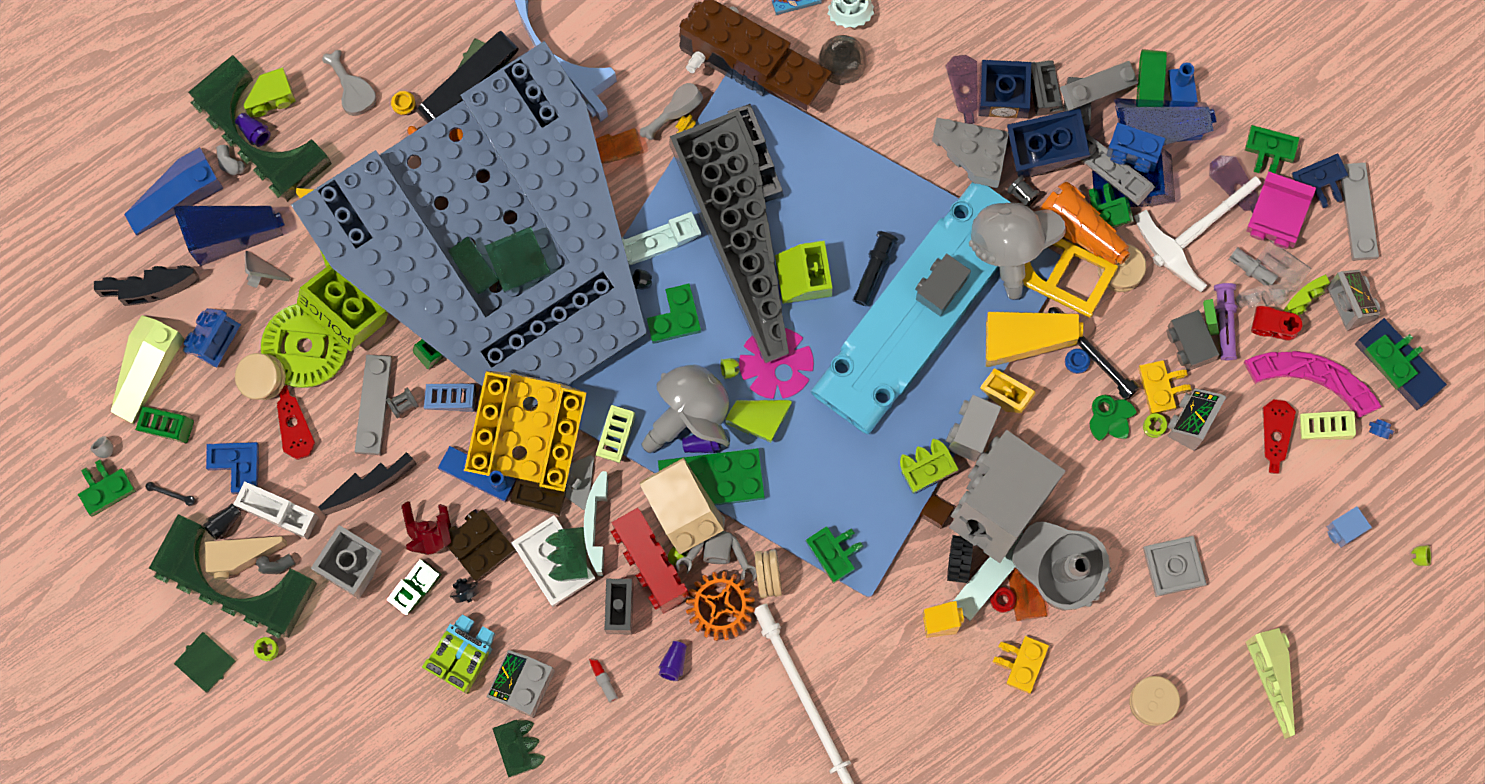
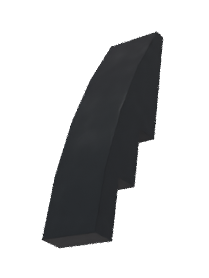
(770, 182)
(357, 489)

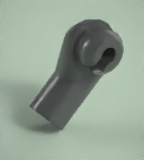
(276, 567)

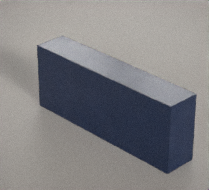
(1424, 384)

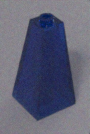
(1166, 118)
(225, 230)

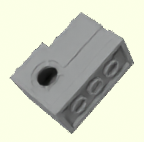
(1004, 494)

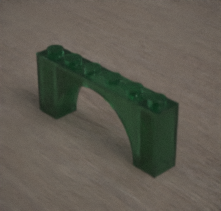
(284, 170)
(180, 563)

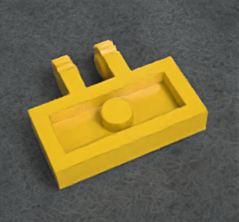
(1158, 388)
(1026, 665)

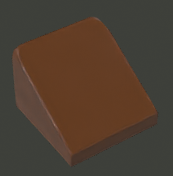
(936, 511)

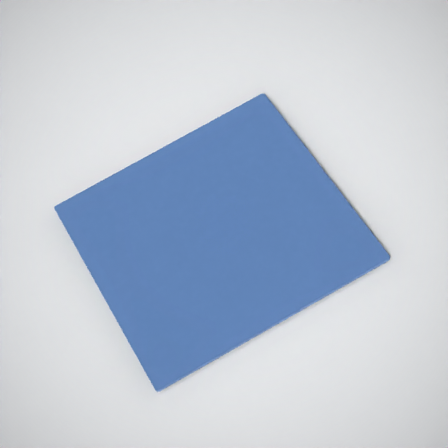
(818, 463)

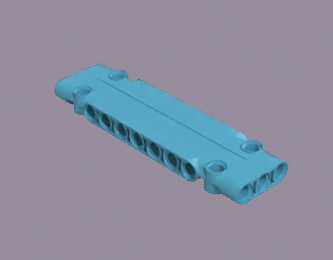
(900, 331)

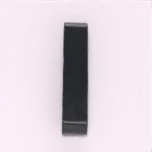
(473, 71)

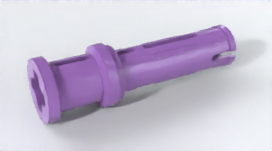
(1223, 308)

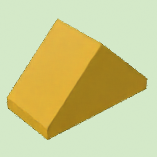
(1007, 392)

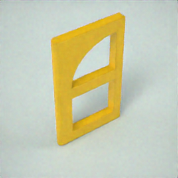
(1050, 287)

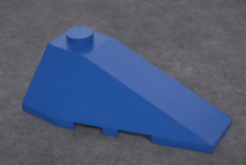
(181, 185)

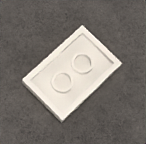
(534, 553)

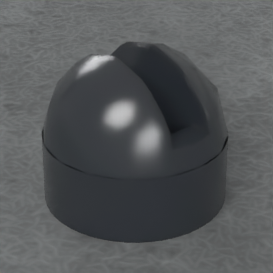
(642, 279)

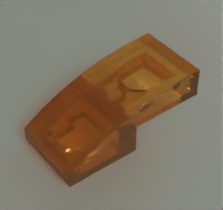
(619, 146)

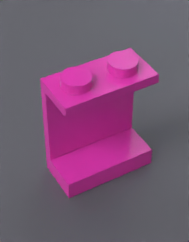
(1280, 210)

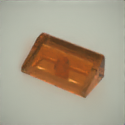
(1028, 600)

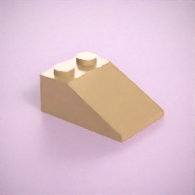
(682, 506)

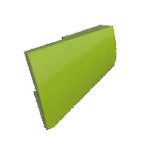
(758, 417)

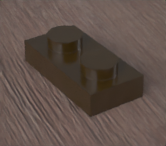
(532, 496)

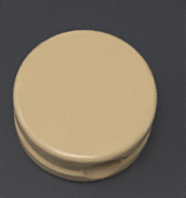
(1129, 273)
(260, 376)
(768, 573)
(1154, 700)

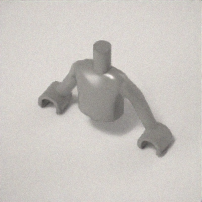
(717, 551)

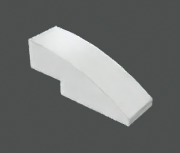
(276, 510)

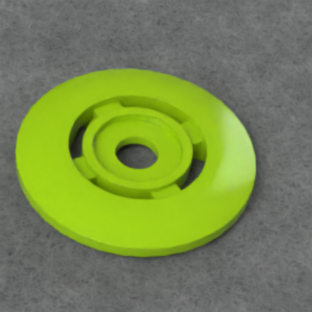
(301, 368)

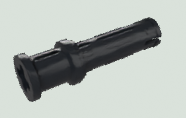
(878, 258)

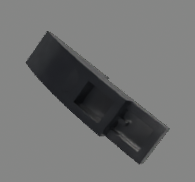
(155, 286)

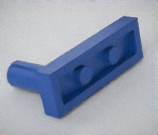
(1183, 87)
(495, 484)

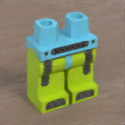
(459, 655)

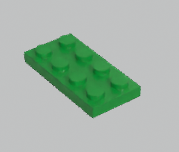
(726, 475)

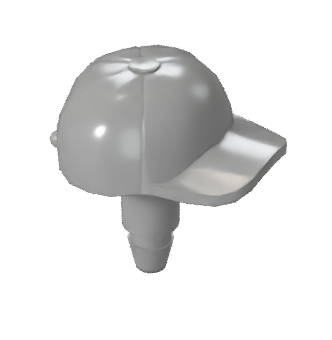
(1013, 236)
(694, 401)
(1062, 564)

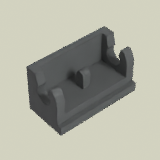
(1045, 88)

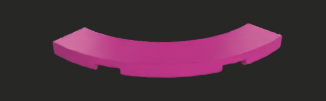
(1317, 370)

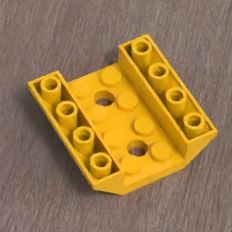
(545, 432)

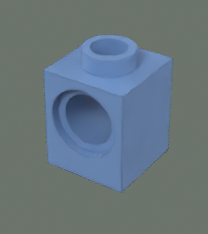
(1348, 527)

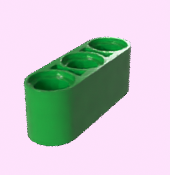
(1151, 75)

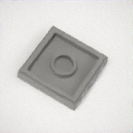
(1174, 566)

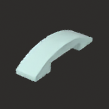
(661, 239)
(598, 493)
(984, 584)

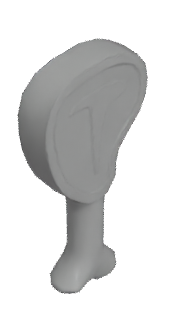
(357, 94)
(682, 102)

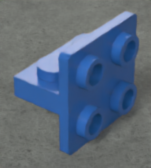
(1135, 148)
(211, 336)

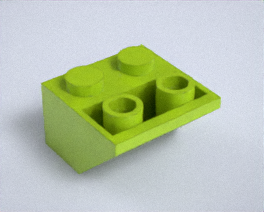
(804, 272)

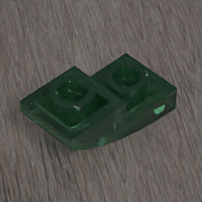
(473, 265)

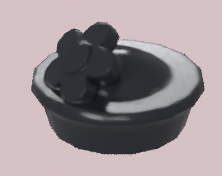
(464, 590)

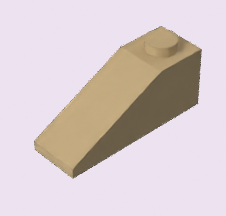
(235, 556)

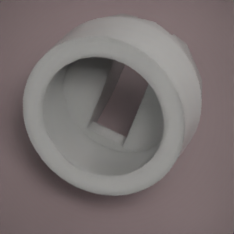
(102, 447)

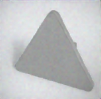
(258, 268)
(579, 481)

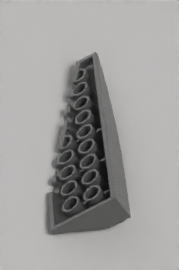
(729, 197)

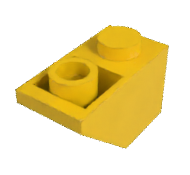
(942, 619)

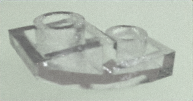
(1270, 294)

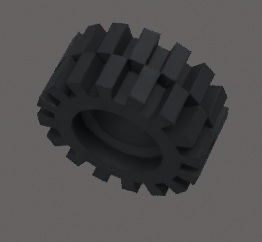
(959, 560)

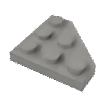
(974, 148)

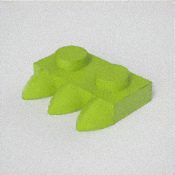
(929, 467)

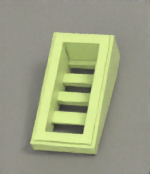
(1348, 416)
(610, 421)

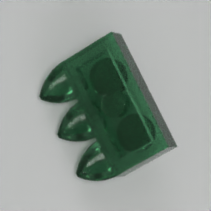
(570, 555)
(516, 748)

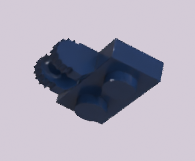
(1321, 175)

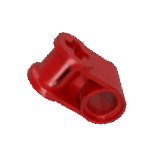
(1272, 323)

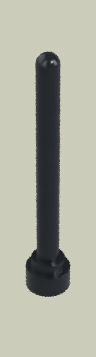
(1126, 387)

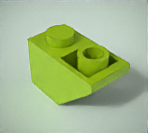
(269, 93)

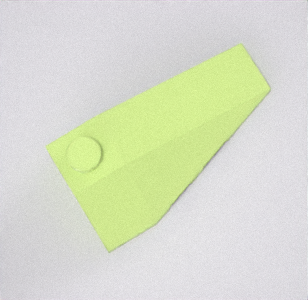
(145, 360)
(1272, 663)

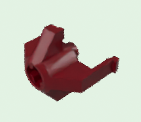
(427, 536)

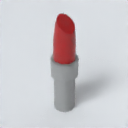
(603, 680)

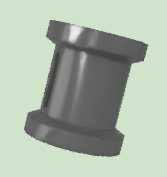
(1023, 191)
(406, 395)

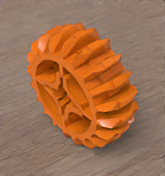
(709, 600)

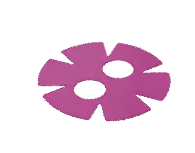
(766, 381)

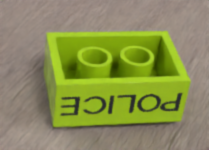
(341, 308)

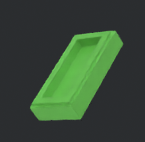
(1211, 317)

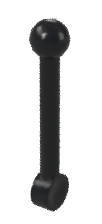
(189, 500)

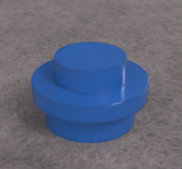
(1077, 361)
(1381, 429)

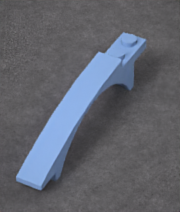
(587, 80)

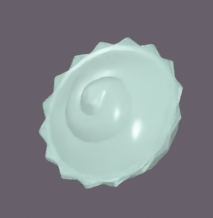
(850, 12)

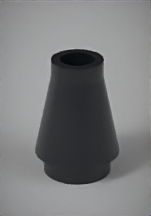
(221, 522)

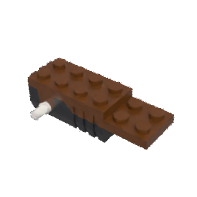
(749, 54)

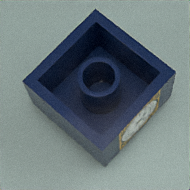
(1004, 89)

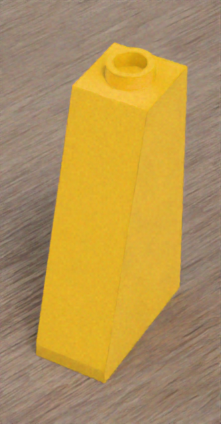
(1024, 335)

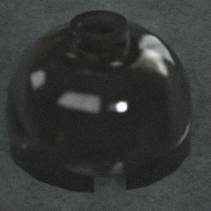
(844, 58)

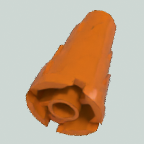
(1086, 225)

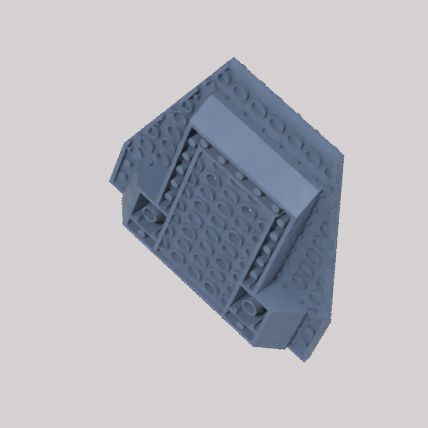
(545, 166)

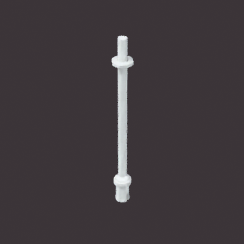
(771, 630)

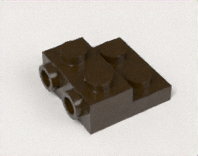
(479, 544)

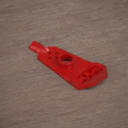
(1281, 425)
(296, 433)

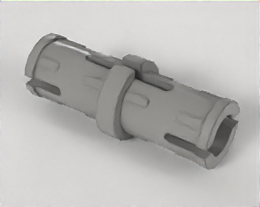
(1253, 267)

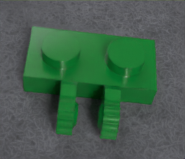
(1272, 145)
(1114, 211)
(1391, 361)
(105, 492)
(830, 554)

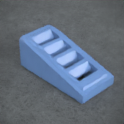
(468, 406)

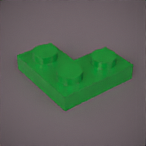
(680, 321)

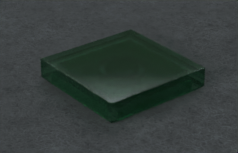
(517, 259)

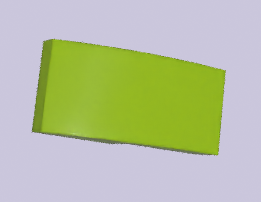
(1302, 298)

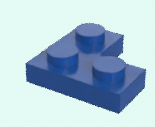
(237, 457)

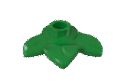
(1114, 420)

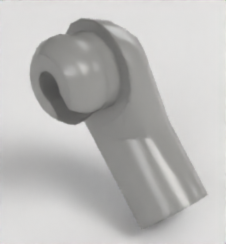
(227, 163)

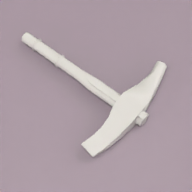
(1170, 252)

